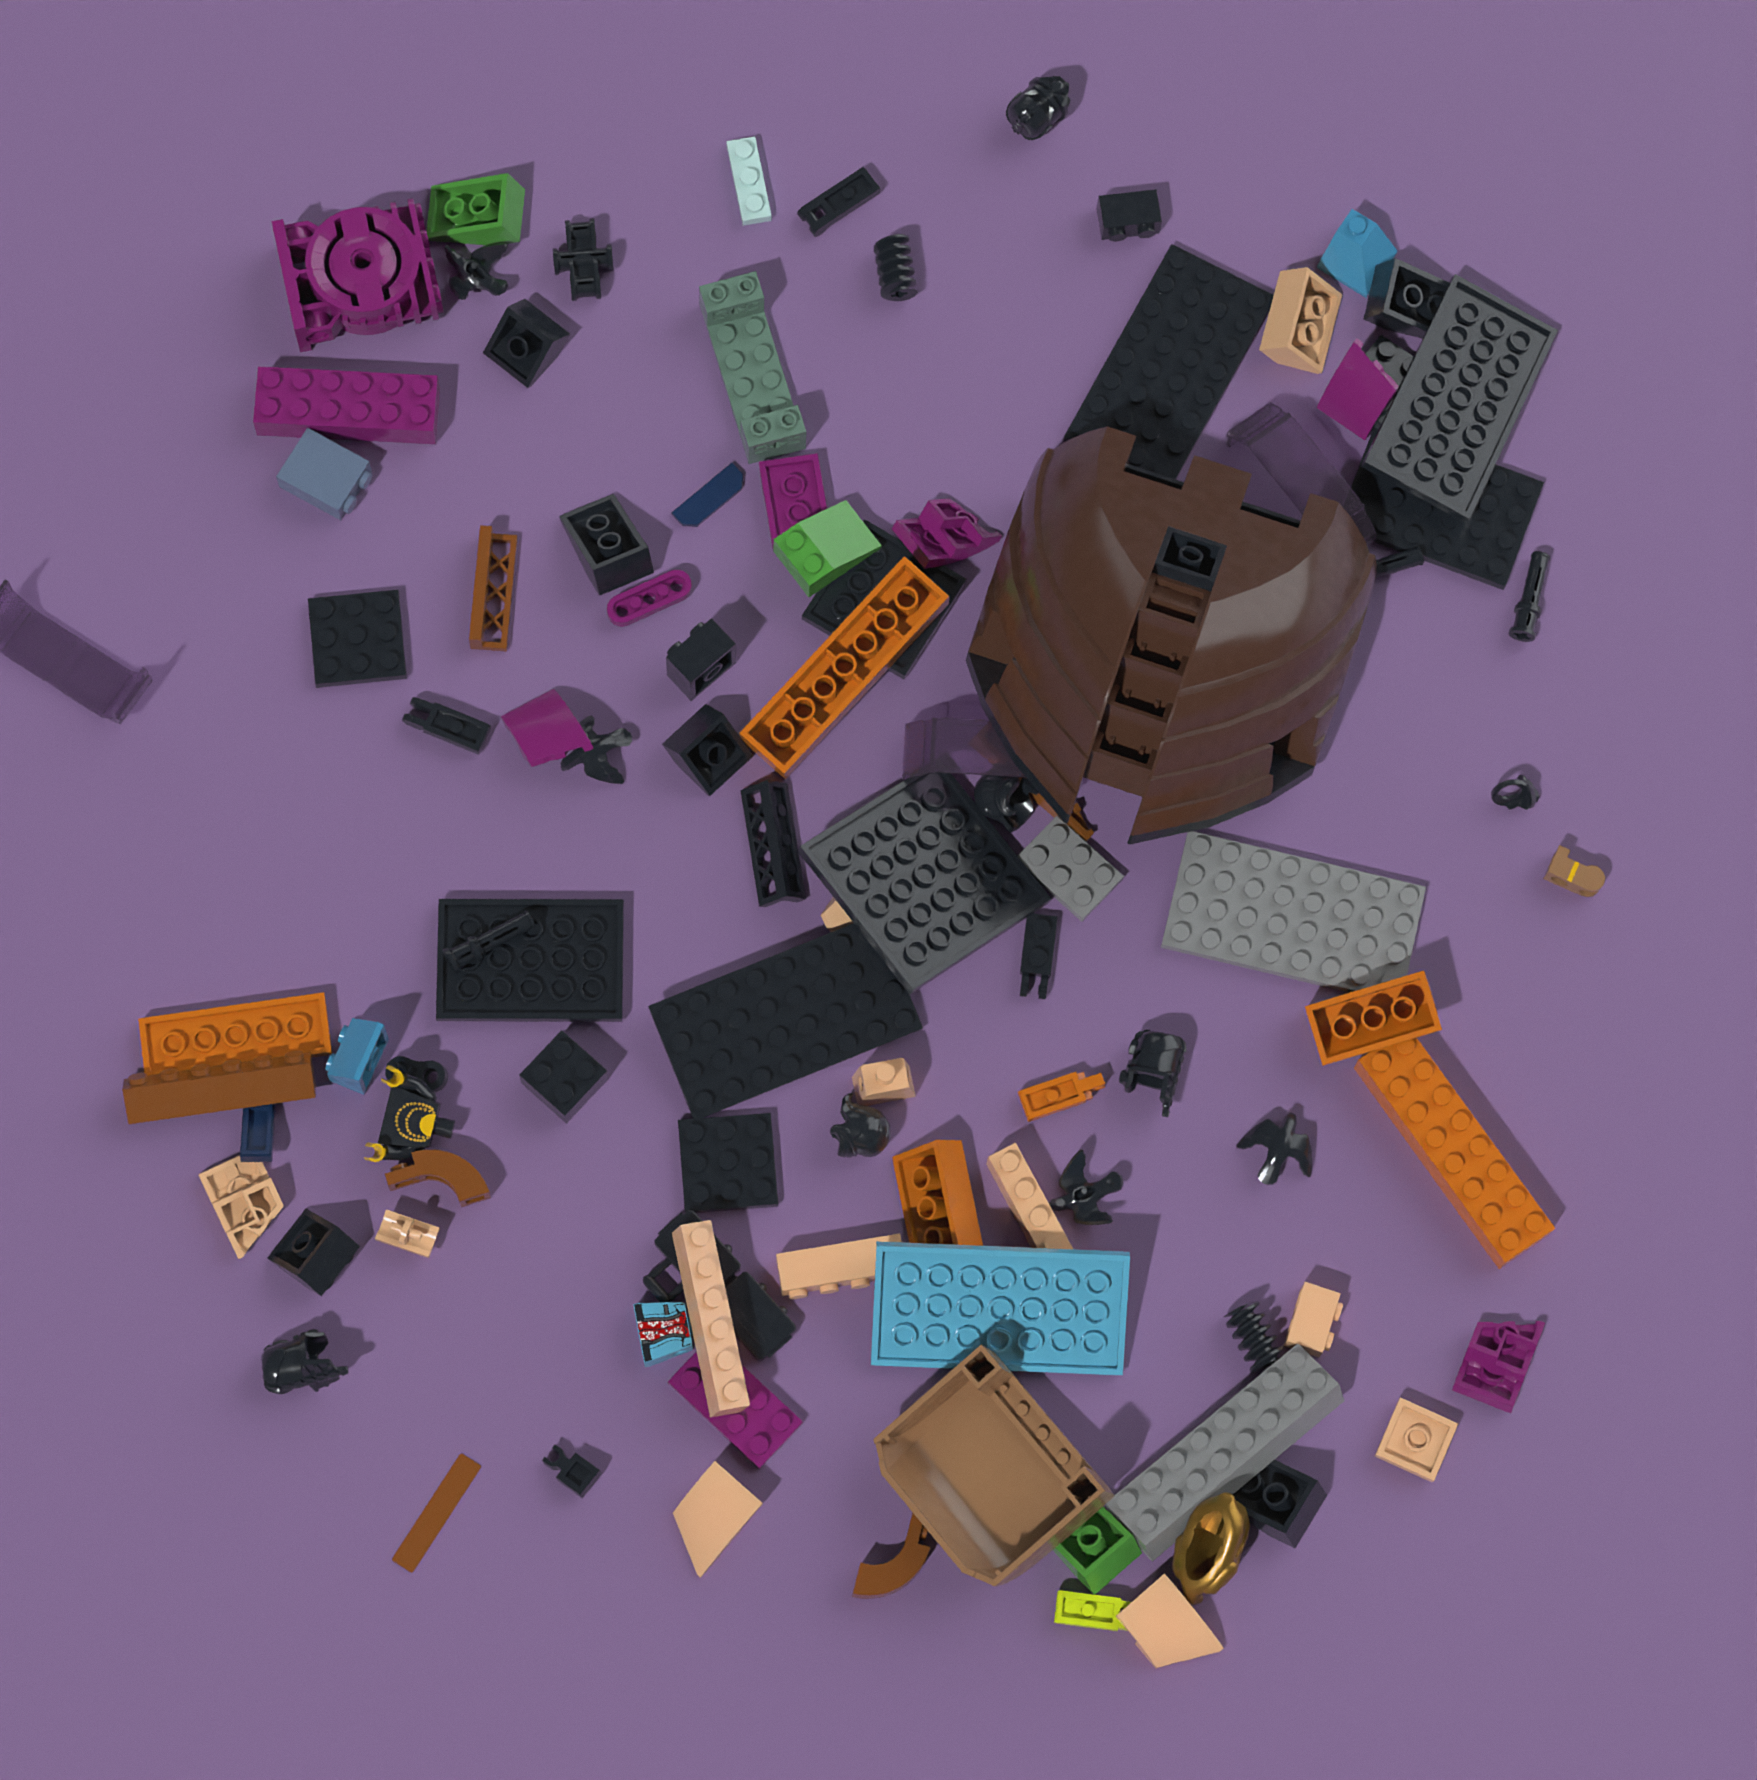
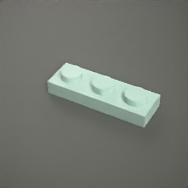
(748, 181)

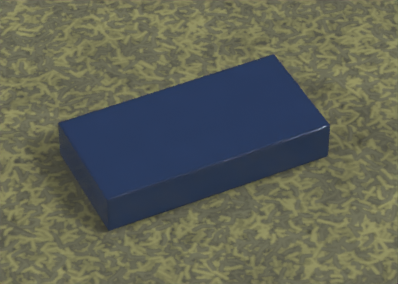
(257, 1133)

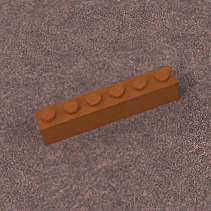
(219, 1087)

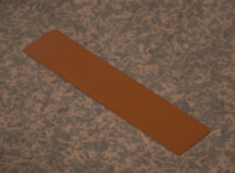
(436, 1513)

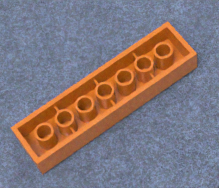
(844, 667)
(1455, 1149)

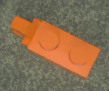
(1059, 1094)

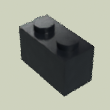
(1129, 215)

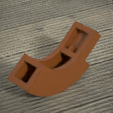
(444, 1168)
(892, 1576)

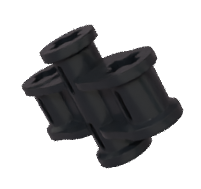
(583, 259)

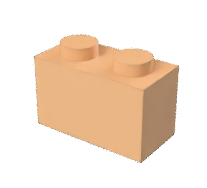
(1313, 1318)

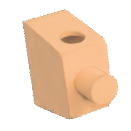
(883, 1082)

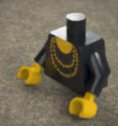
(409, 1119)

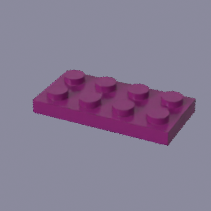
(754, 1431)

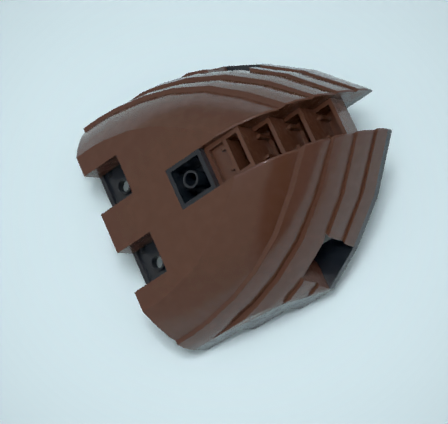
(1166, 635)

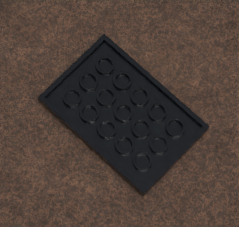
(1477, 549)
(548, 974)

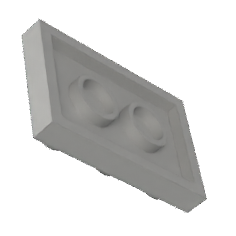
(1070, 868)

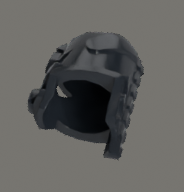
(1039, 107)
(1155, 1064)
(297, 1364)

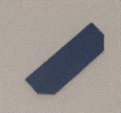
(710, 497)

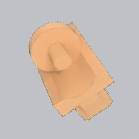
(407, 1233)

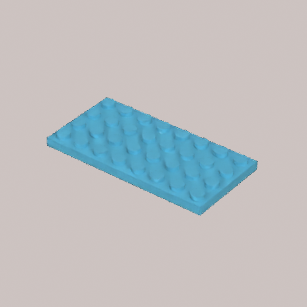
(1021, 1302)

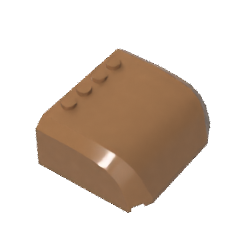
(988, 1471)

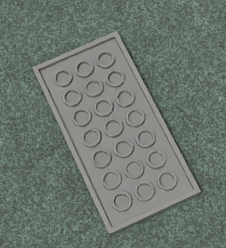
(1291, 915)

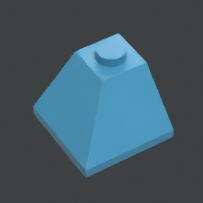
(1356, 252)

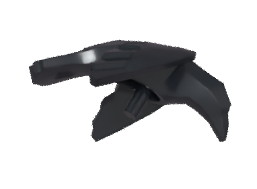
(474, 272)
(596, 760)
(1281, 1143)
(1083, 1196)

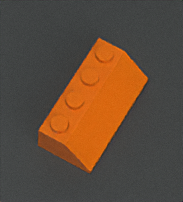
(1373, 1017)
(937, 1194)

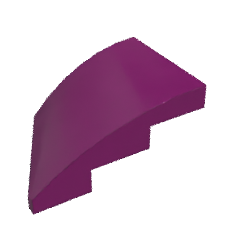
(1358, 392)
(944, 534)
(545, 729)
(1497, 1362)

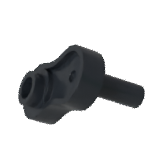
(420, 1069)

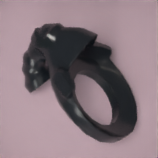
(1525, 797)

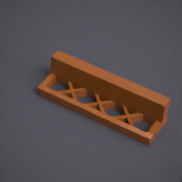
(481, 588)

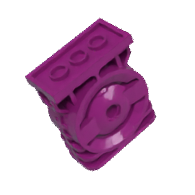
(355, 238)

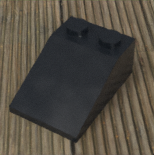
(1403, 298)
(607, 544)
(1281, 1502)

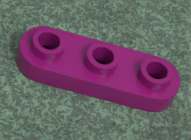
(658, 588)

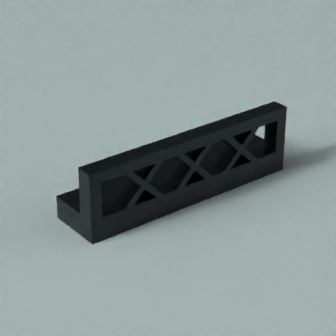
(778, 840)

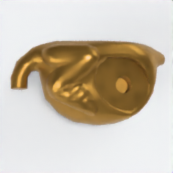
(1210, 1546)

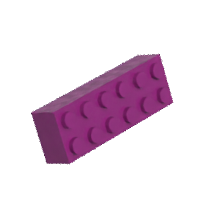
(347, 405)

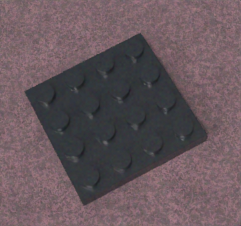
(844, 594)

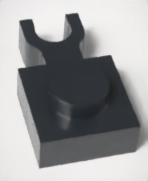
(575, 1473)

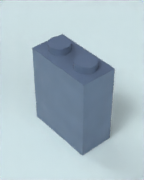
(325, 474)

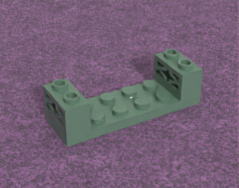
(751, 368)

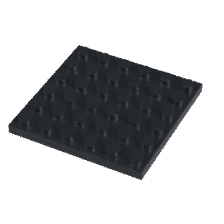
(924, 876)

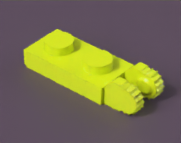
(1088, 1610)

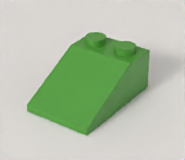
(476, 211)
(825, 546)
(1098, 1550)

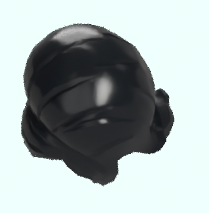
(1005, 799)
(864, 1130)

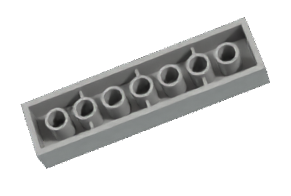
(1226, 1449)

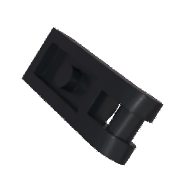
(839, 201)

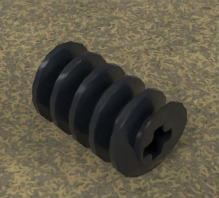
(893, 268)
(1253, 1336)

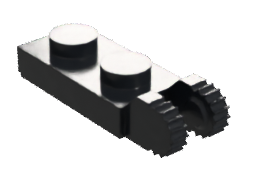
(449, 725)
(1037, 952)

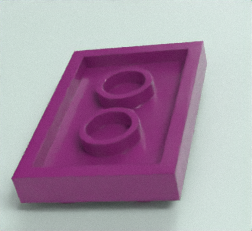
(791, 491)

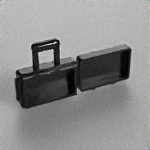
(755, 1315)

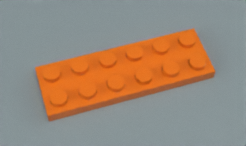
(235, 1033)

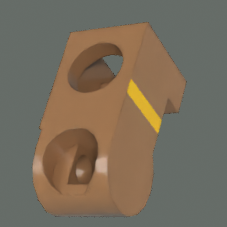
(1574, 875)

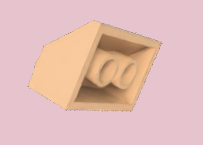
(1300, 320)

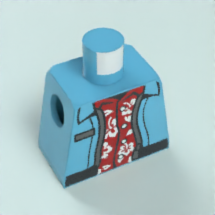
(663, 1331)

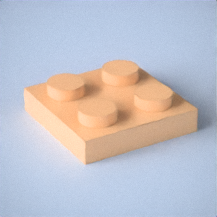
(1416, 1439)

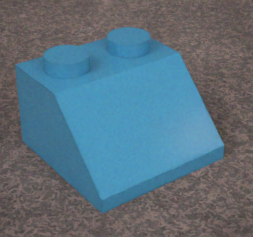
(357, 1055)

